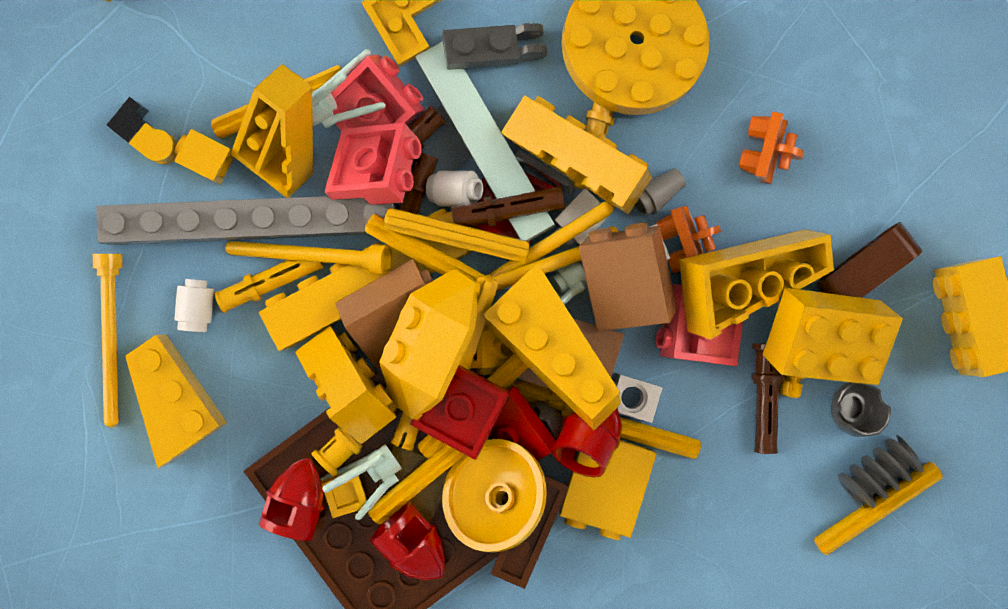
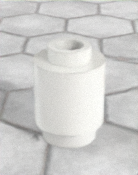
(454, 188)
(194, 305)

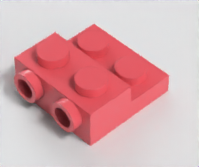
(376, 82)
(374, 164)
(678, 343)

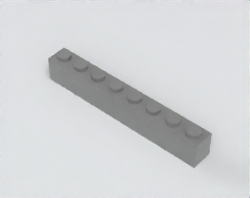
(234, 220)

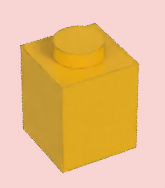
(203, 156)

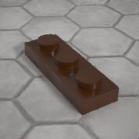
(518, 562)

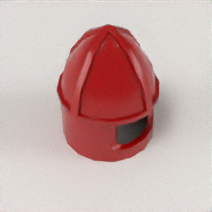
(595, 443)
(294, 502)
(411, 544)

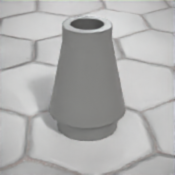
(660, 192)

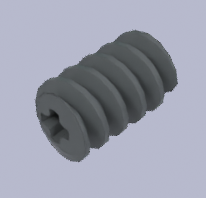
(880, 472)

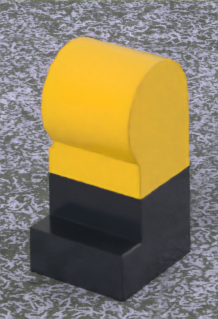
(150, 142)

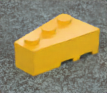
(278, 132)
(346, 384)
(171, 400)

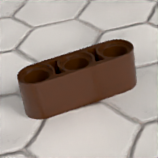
(872, 263)

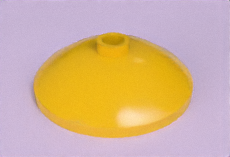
(475, 495)

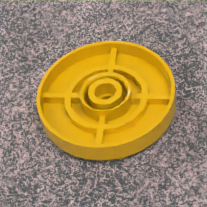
(631, 75)

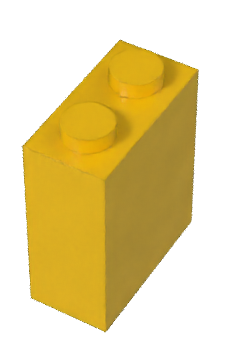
(613, 498)

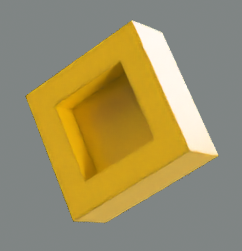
(345, 498)

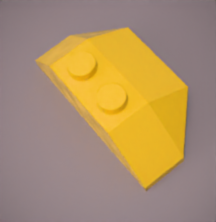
(430, 342)

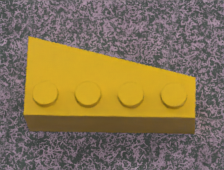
(578, 154)
(740, 279)
(549, 342)

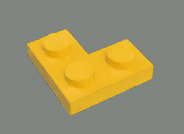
(397, 27)

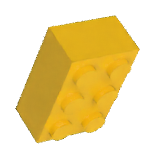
(975, 315)
(831, 337)

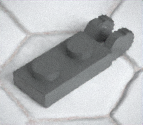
(491, 46)

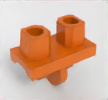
(772, 131)
(682, 224)

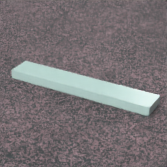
(481, 137)

